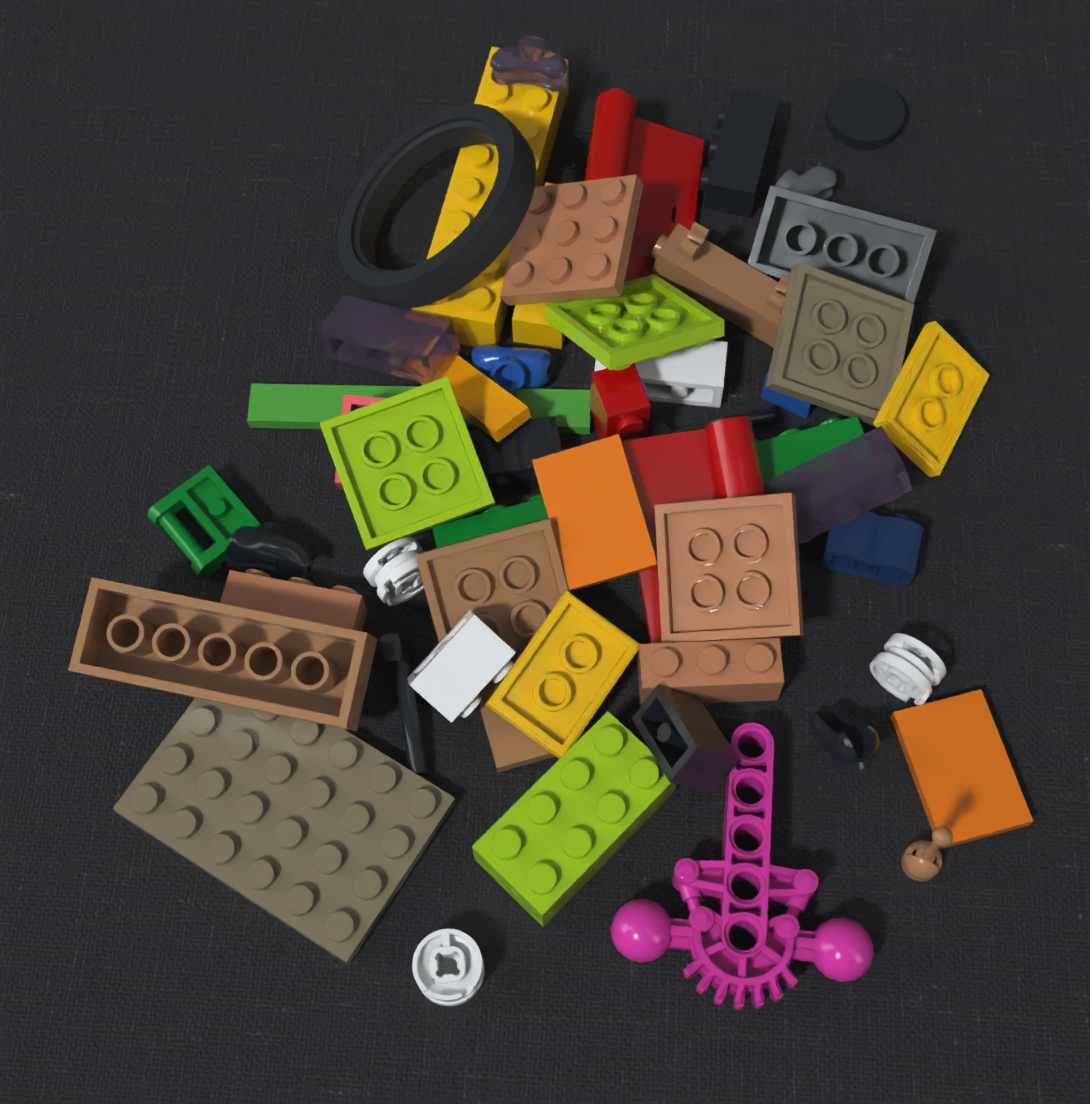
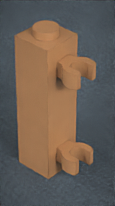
(720, 281)

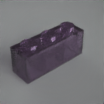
(390, 339)
(843, 483)

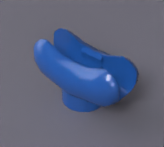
(512, 366)

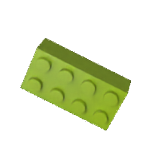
(574, 818)

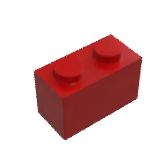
(619, 404)

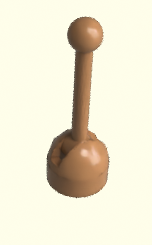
(921, 865)

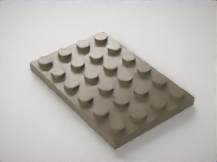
(288, 816)

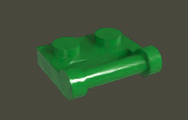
(214, 509)

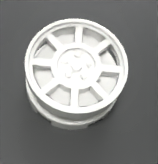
(396, 573)
(907, 670)
(448, 967)

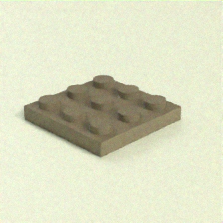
(838, 343)

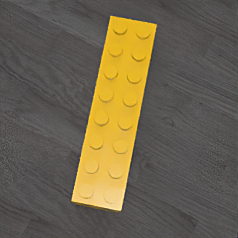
(536, 112)

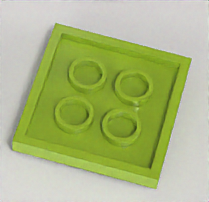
(638, 325)
(407, 463)

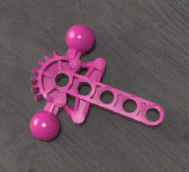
(646, 931)

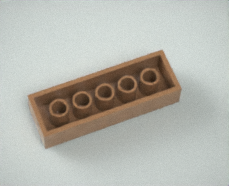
(224, 653)

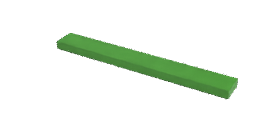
(309, 404)

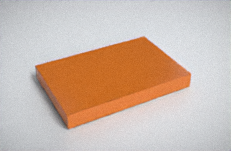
(594, 513)
(961, 767)

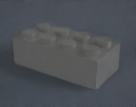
(840, 241)

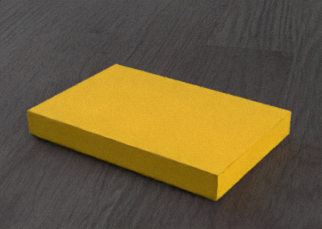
(932, 399)
(563, 675)

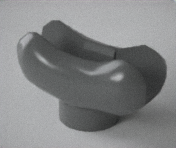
(814, 182)

